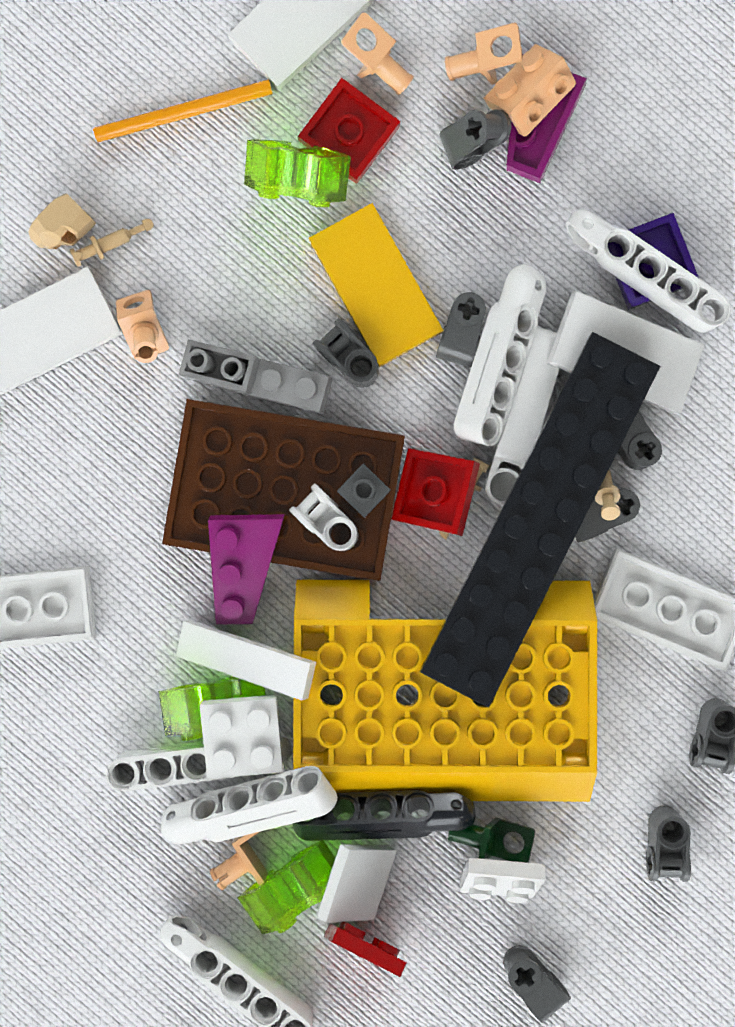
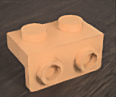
(532, 88)

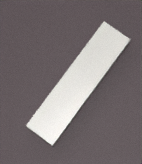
(246, 659)

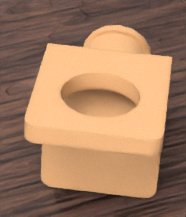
(378, 59)
(483, 59)
(141, 327)
(239, 864)

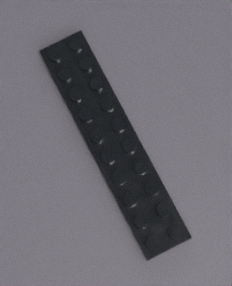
(539, 519)

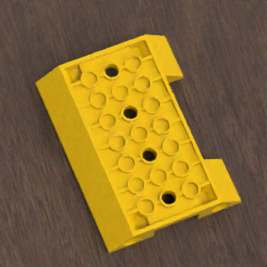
(444, 739)

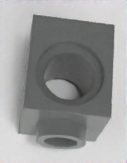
(363, 490)

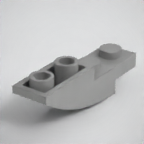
(255, 377)

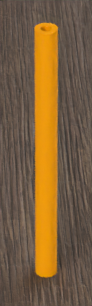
(182, 111)

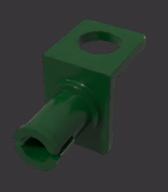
(491, 839)

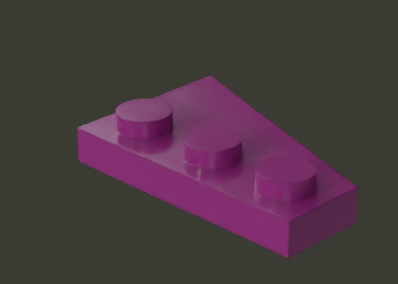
(533, 153)
(240, 563)

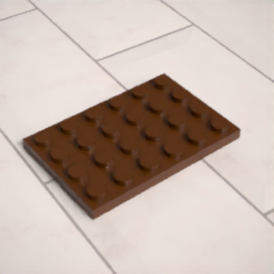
(265, 465)

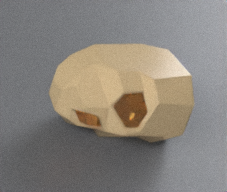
(60, 224)

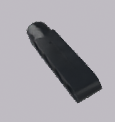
(399, 824)

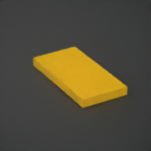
(375, 284)

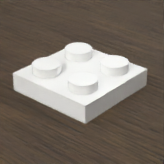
(241, 736)
(502, 878)

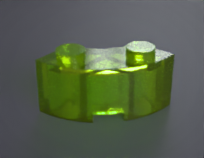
(303, 173)
(182, 703)
(290, 889)

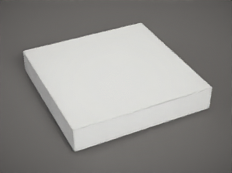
(356, 883)

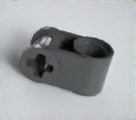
(474, 136)
(462, 336)
(343, 349)
(636, 437)
(595, 525)
(714, 744)
(668, 853)
(536, 985)

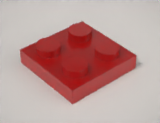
(352, 126)
(435, 491)
(377, 952)

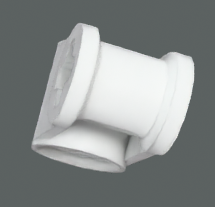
(324, 518)

